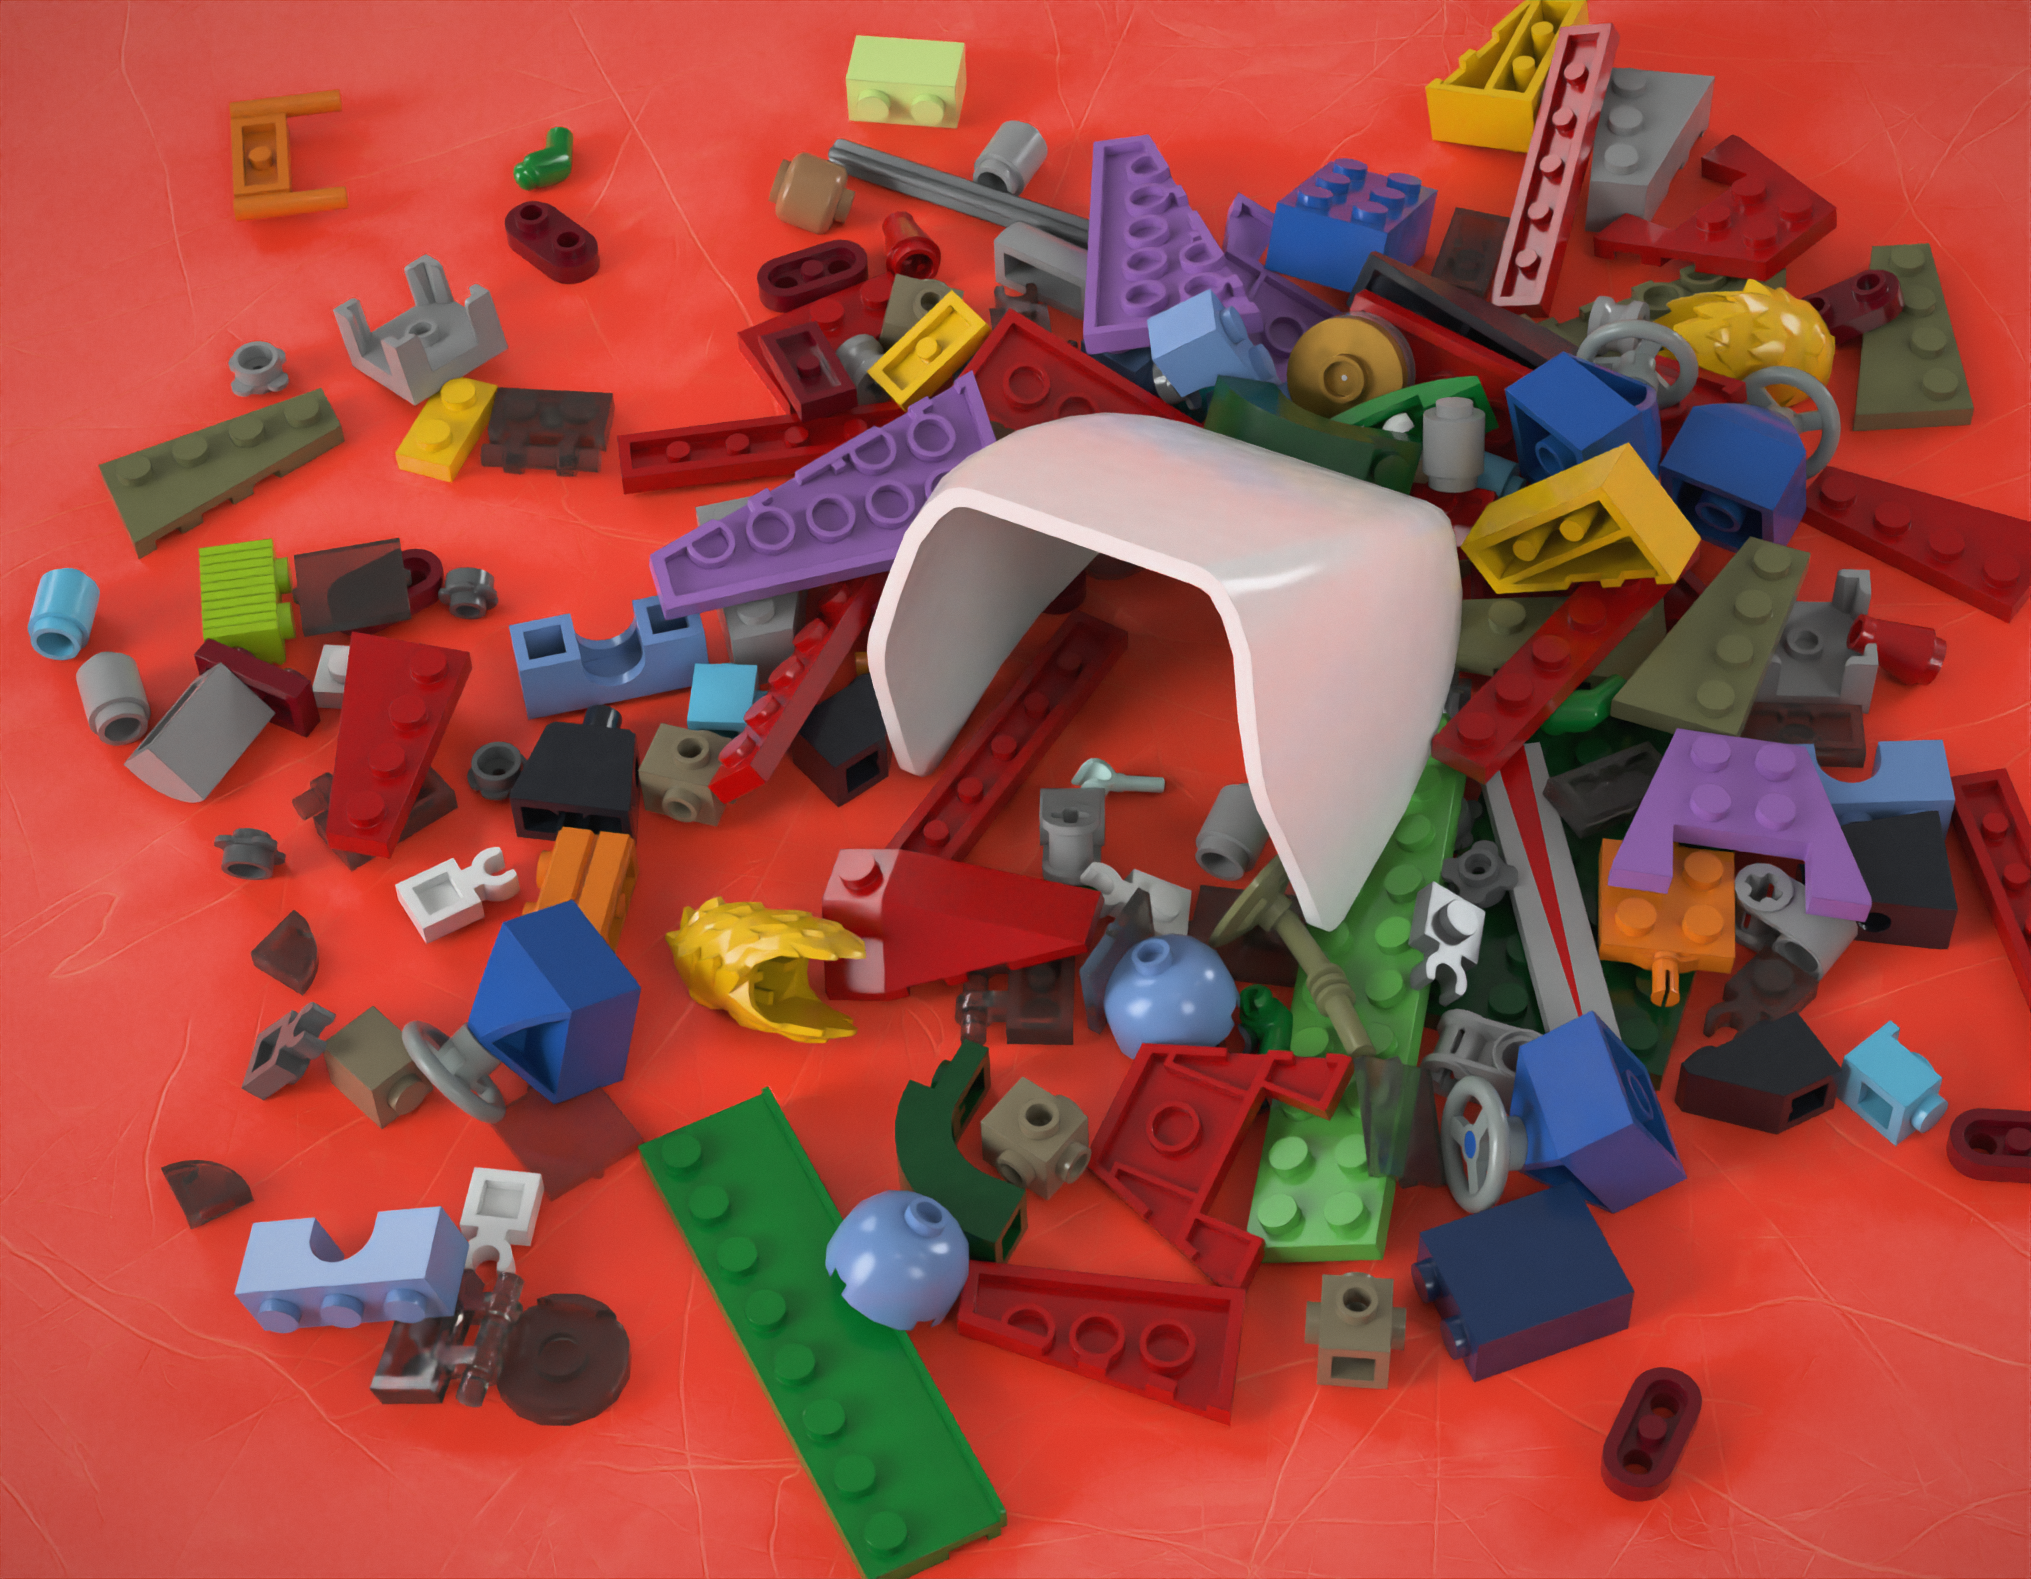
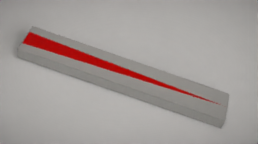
(1547, 894)

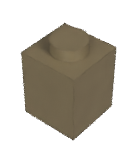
(375, 1069)

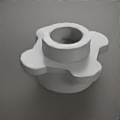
(258, 369)

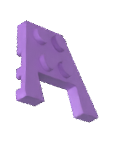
(1284, 306)
(1745, 800)

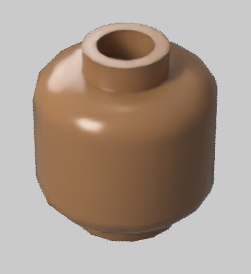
(811, 193)

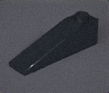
(1460, 312)

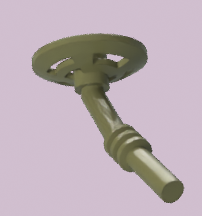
(1267, 906)

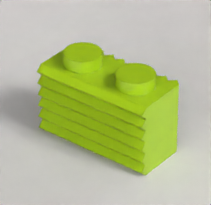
(244, 598)

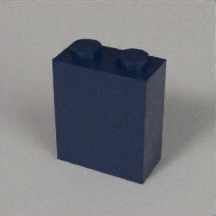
(1522, 1281)

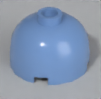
(1170, 994)
(900, 1259)

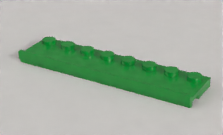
(838, 1383)

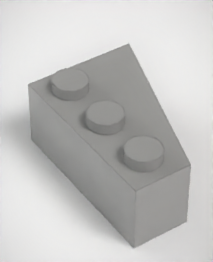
(1643, 140)
(759, 629)

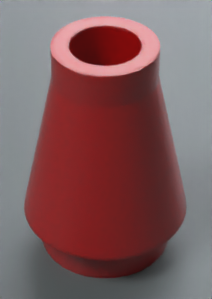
(909, 248)
(1903, 649)

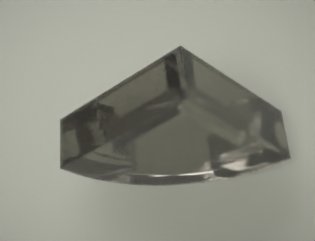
(289, 953)
(205, 1190)

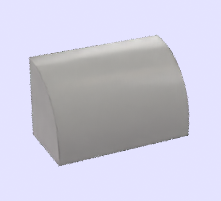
(1052, 264)
(200, 736)

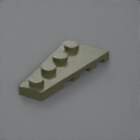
(1912, 364)
(1498, 628)
(1720, 649)

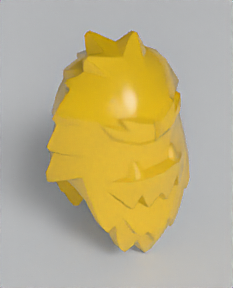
(1753, 331)
(758, 963)

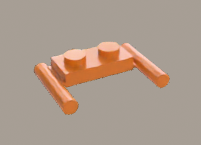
(264, 157)

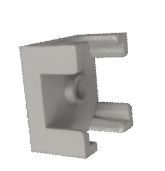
(427, 342)
(1813, 652)

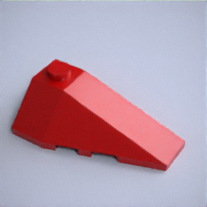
(945, 919)

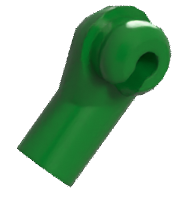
(547, 165)
(1584, 708)
(1267, 1017)

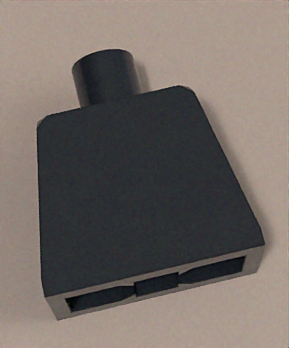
(580, 779)
(1907, 879)

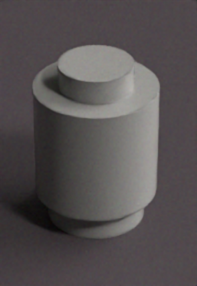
(1011, 157)
(1453, 445)
(113, 698)
(1231, 834)

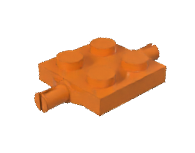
(1674, 930)

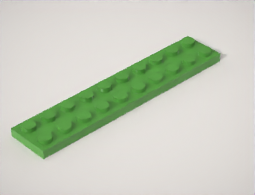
(1313, 1172)

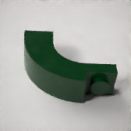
(1267, 418)
(930, 1164)

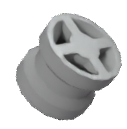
(1606, 311)
(857, 357)

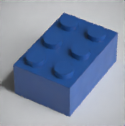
(1341, 216)

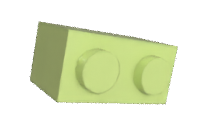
(906, 81)

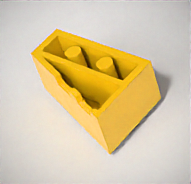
(1501, 86)
(1583, 525)

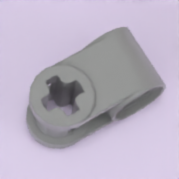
(1071, 831)
(1782, 921)
(1485, 1051)

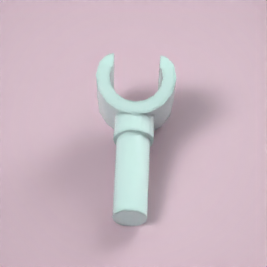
(1100, 774)

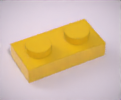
(930, 351)
(447, 429)

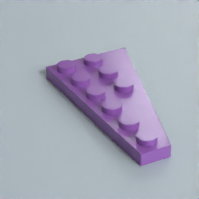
(1146, 249)
(830, 520)

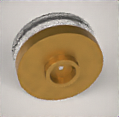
(1348, 363)

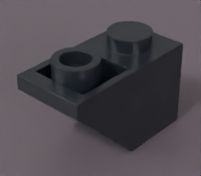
(844, 743)
(1761, 1079)

